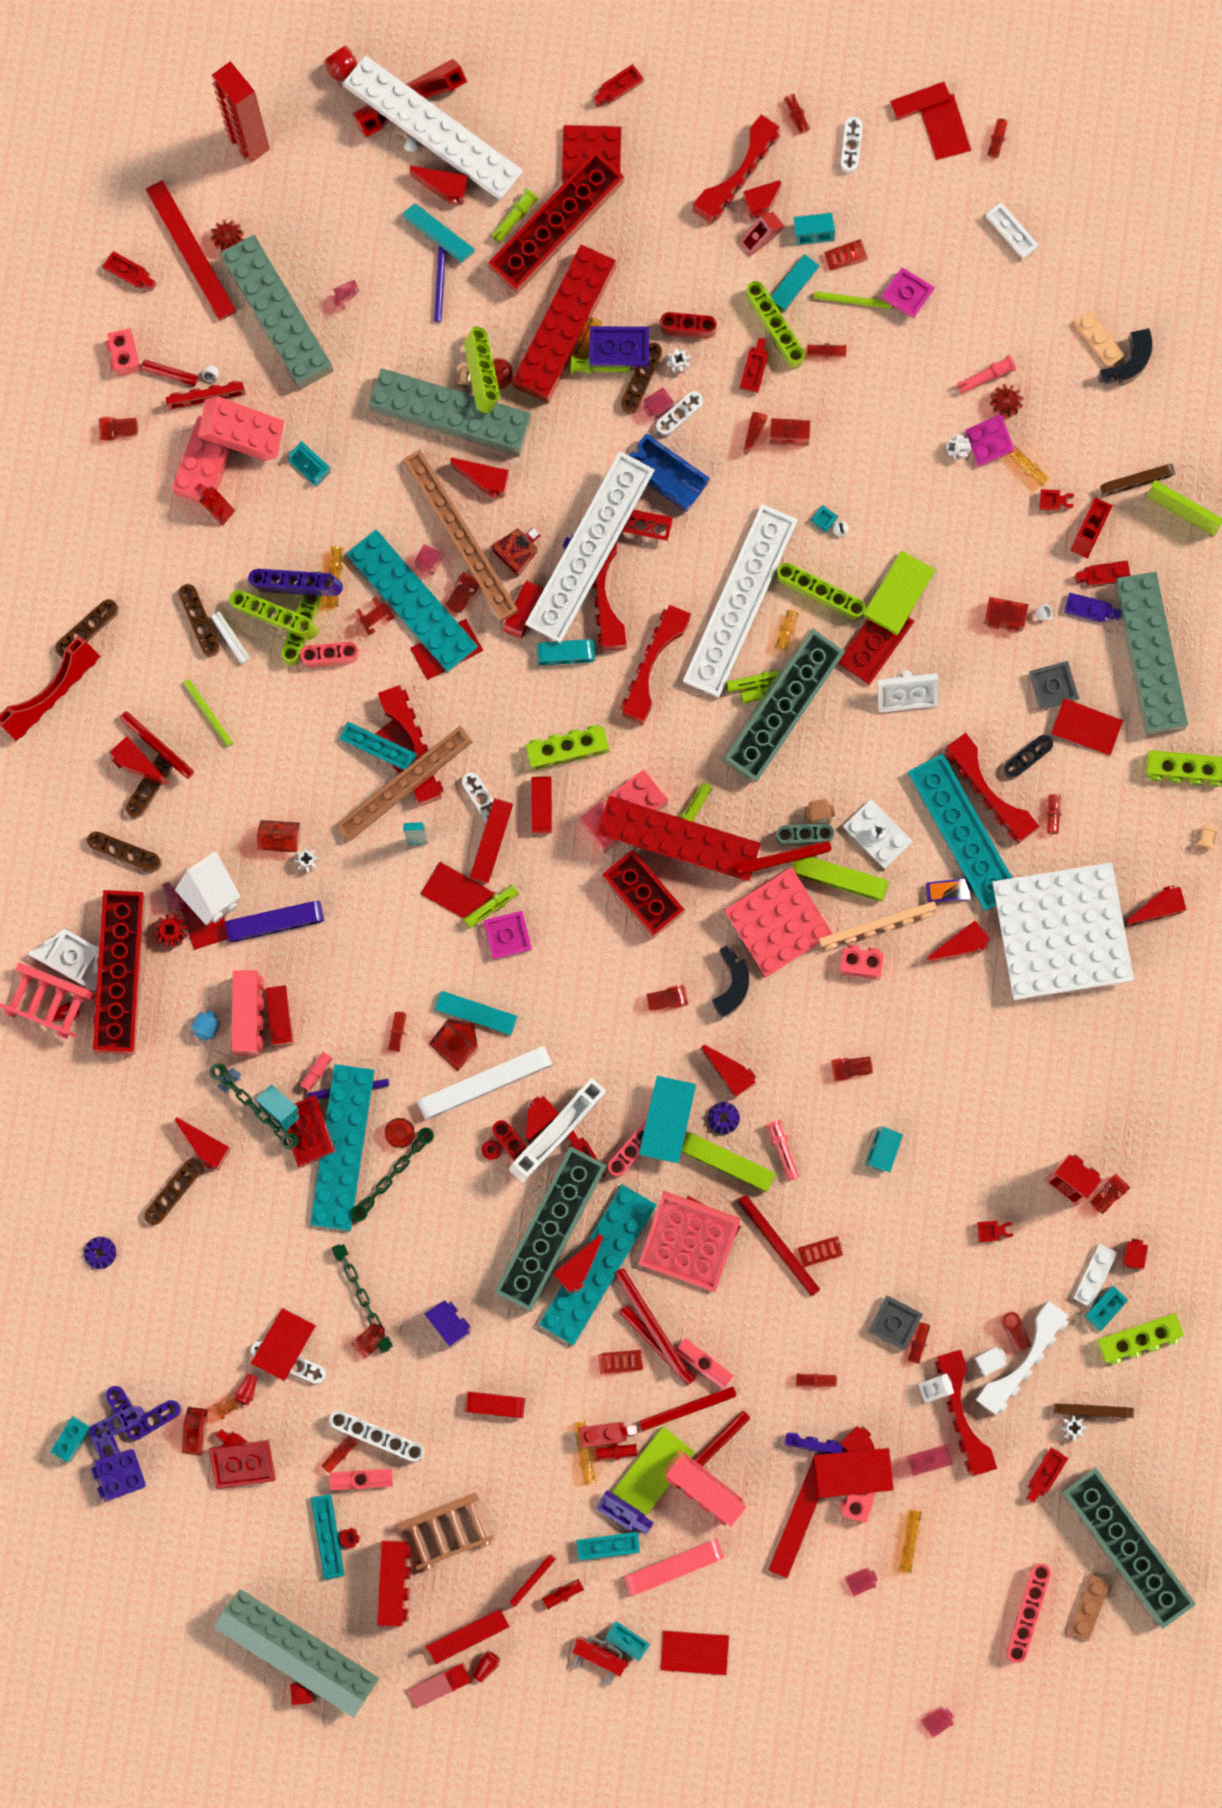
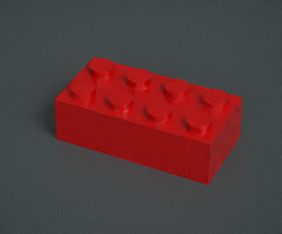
(643, 893)
(1074, 1179)
(393, 1583)

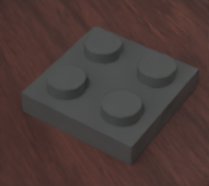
(1053, 685)
(895, 1323)

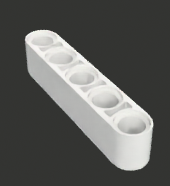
(369, 1428)

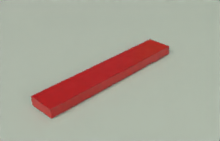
(796, 1525)

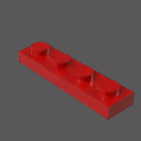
(198, 396)

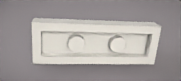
(1012, 231)
(1095, 1275)

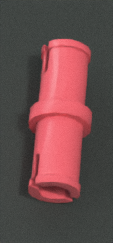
(316, 1071)

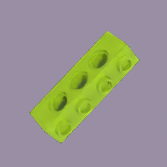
(559, 756)
(1196, 761)
(1168, 1323)

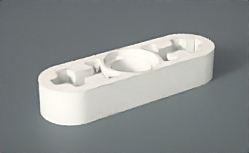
(855, 159)
(693, 409)
(478, 783)

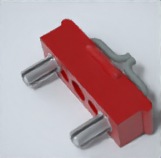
(600, 1656)

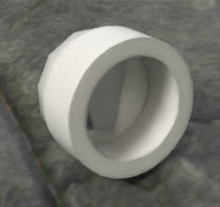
(412, 144)
(207, 374)
(836, 529)
(1043, 612)

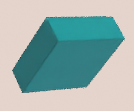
(824, 518)

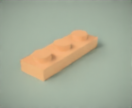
(1099, 339)

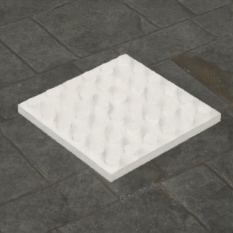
(1062, 931)

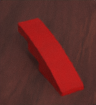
(491, 840)

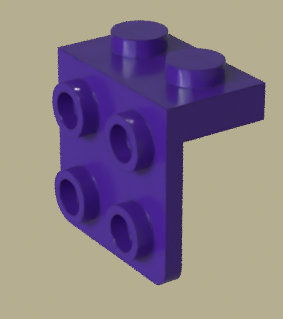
(118, 1475)

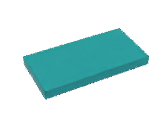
(667, 1119)

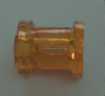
(225, 1406)

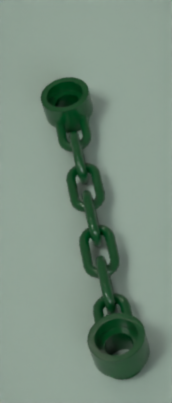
(257, 1110)
(389, 1178)
(340, 1253)

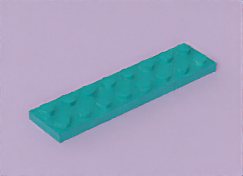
(412, 600)
(960, 827)
(347, 1127)
(620, 1230)

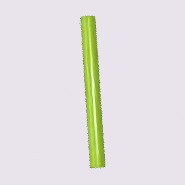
(851, 300)
(208, 713)

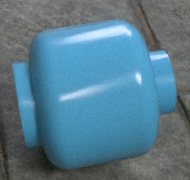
(205, 1025)

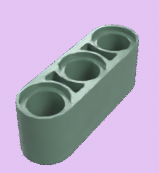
(796, 840)

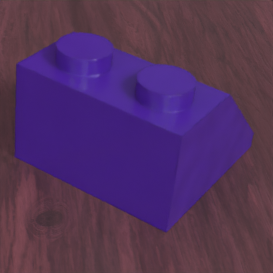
(448, 1323)

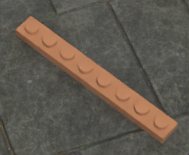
(405, 783)

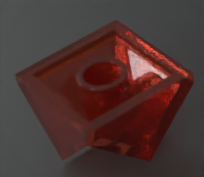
(456, 1042)

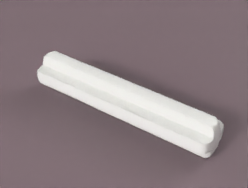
(230, 637)

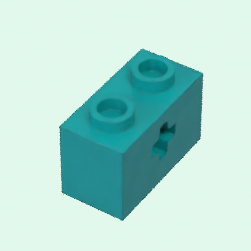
(71, 1439)

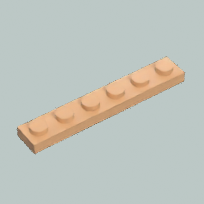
(886, 923)

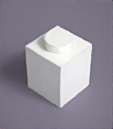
(991, 1361)

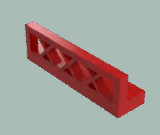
(652, 518)
(468, 1636)

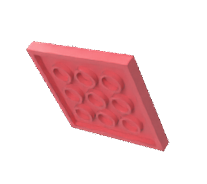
(777, 921)
(689, 1241)

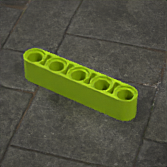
(774, 315)
(481, 370)
(815, 583)
(266, 610)
(296, 646)
(841, 878)
(727, 1162)

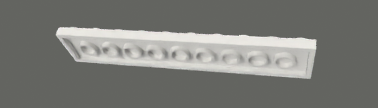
(432, 128)
(589, 547)
(740, 601)

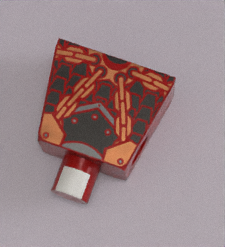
(517, 549)

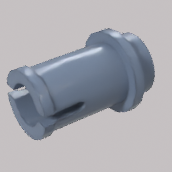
(234, 1074)

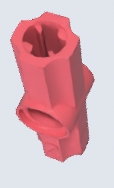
(715, 1372)
(347, 1479)

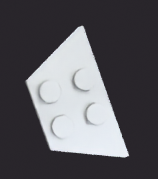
(70, 957)

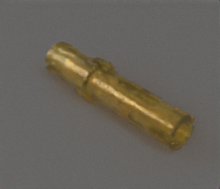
(1029, 467)
(335, 554)
(586, 1461)
(911, 1533)

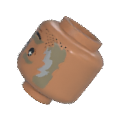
(819, 812)

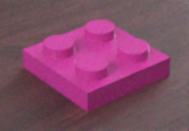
(907, 292)
(990, 440)
(507, 935)

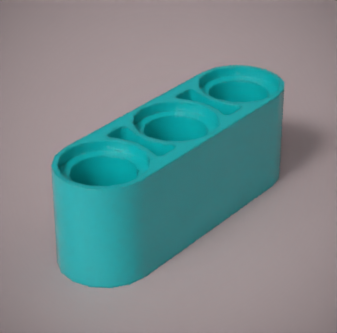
(566, 653)

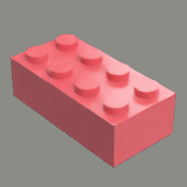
(241, 428)
(202, 463)
(637, 790)
(246, 1013)
(705, 1488)

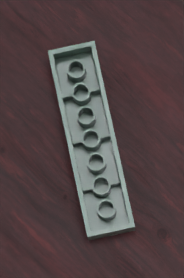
(276, 312)
(449, 412)
(1151, 654)
(782, 706)
(550, 1229)
(1128, 1548)
(296, 1653)

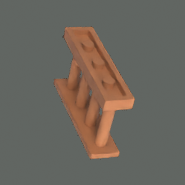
(430, 1519)

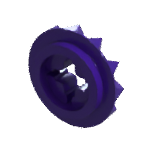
(733, 1117)
(103, 1261)

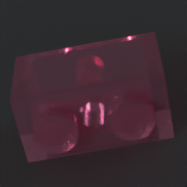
(929, 1460)

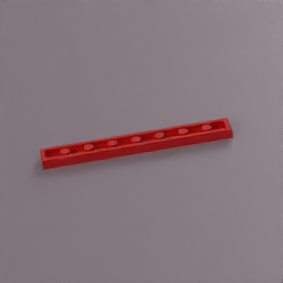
(190, 250)

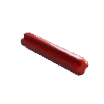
(169, 372)

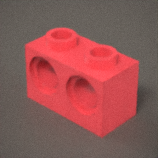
(126, 351)
(861, 968)
(865, 1502)

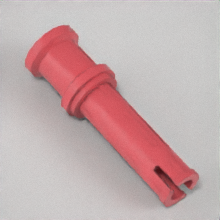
(995, 371)
(791, 1173)

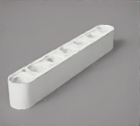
(484, 1083)

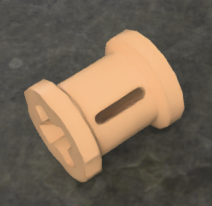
(464, 383)
(1207, 837)

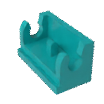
(814, 229)
(309, 463)
(278, 1107)
(884, 1149)
(1106, 1308)

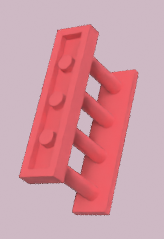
(44, 982)

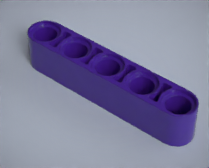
(303, 585)
(274, 921)

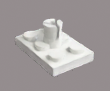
(907, 692)
(877, 834)

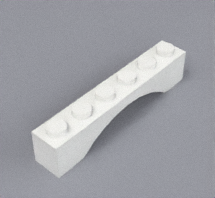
(557, 1131)
(1047, 1323)

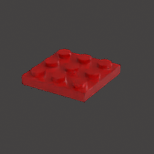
(583, 140)

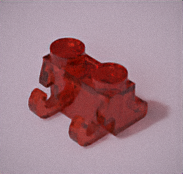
(374, 616)

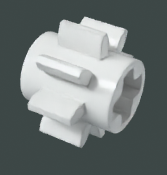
(681, 365)
(958, 447)
(302, 856)
(1070, 1432)

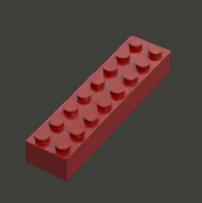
(240, 112)
(556, 222)
(564, 323)
(675, 837)
(119, 972)

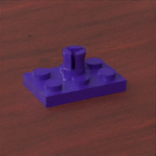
(619, 346)

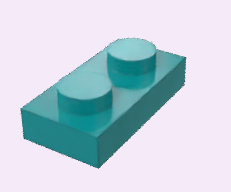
(627, 1641)

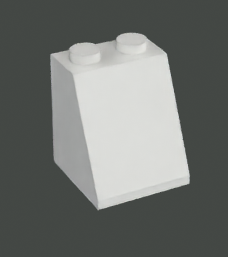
(209, 889)

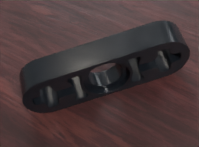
(1036, 743)

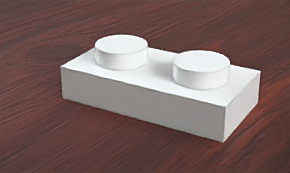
(936, 1388)

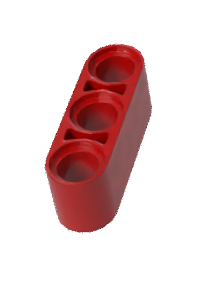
(679, 319)
(525, 604)
(541, 804)
(510, 1136)
(495, 1404)

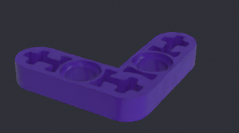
(146, 1428)
(107, 1437)

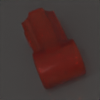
(111, 428)
(465, 588)
(672, 997)
(847, 1068)
(1112, 1191)
(1016, 1333)
(367, 1341)

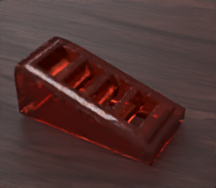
(844, 248)
(756, 425)
(837, 1247)
(603, 1362)

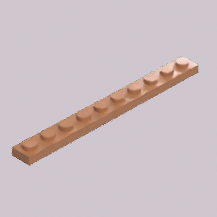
(461, 535)

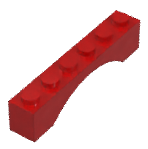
(437, 81)
(713, 199)
(671, 628)
(612, 629)
(76, 661)
(396, 708)
(1017, 821)
(978, 1455)

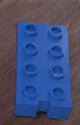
(672, 475)

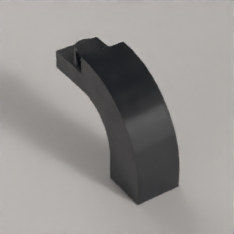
(1141, 350)
(733, 998)

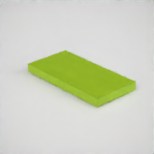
(1184, 508)
(899, 592)
(647, 1477)

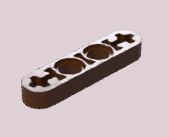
(644, 379)
(1137, 480)
(196, 621)
(84, 625)
(155, 786)
(124, 850)
(171, 1190)
(1093, 1410)

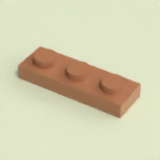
(1089, 1607)

